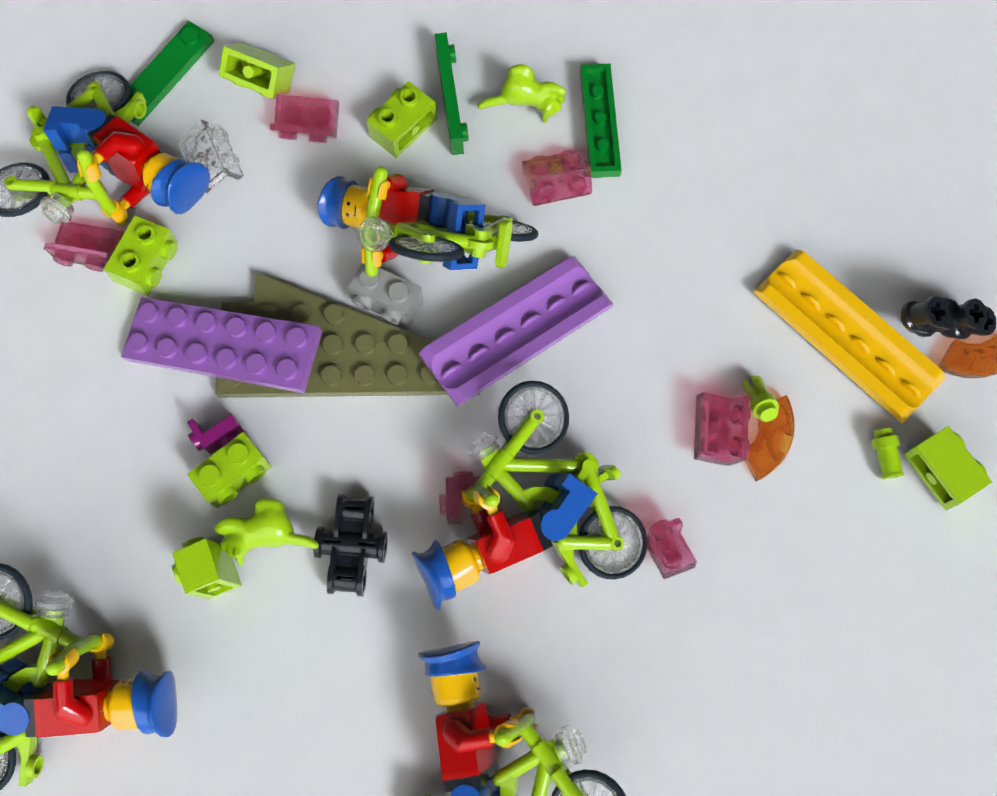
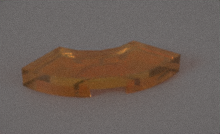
(971, 359)
(772, 441)

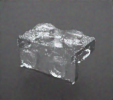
(210, 146)

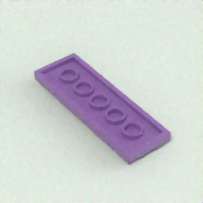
(223, 344)

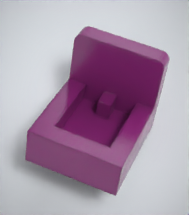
(215, 437)

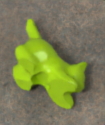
(524, 90)
(265, 528)

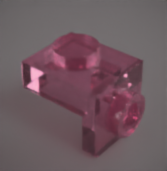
(451, 501)
(669, 548)

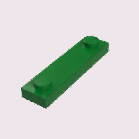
(170, 66)
(600, 120)
(457, 131)

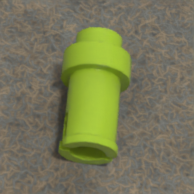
(763, 404)
(887, 451)

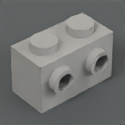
(386, 295)

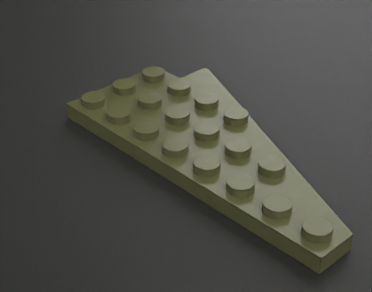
(354, 351)

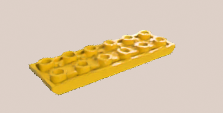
(850, 335)

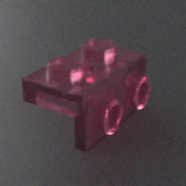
(305, 117)
(558, 176)
(83, 245)
(721, 429)

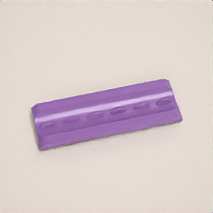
(514, 330)

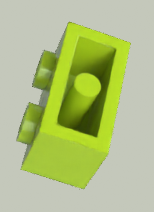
(256, 69)
(401, 119)
(141, 255)
(948, 468)
(229, 470)
(204, 569)

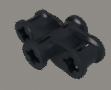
(948, 318)
(350, 545)

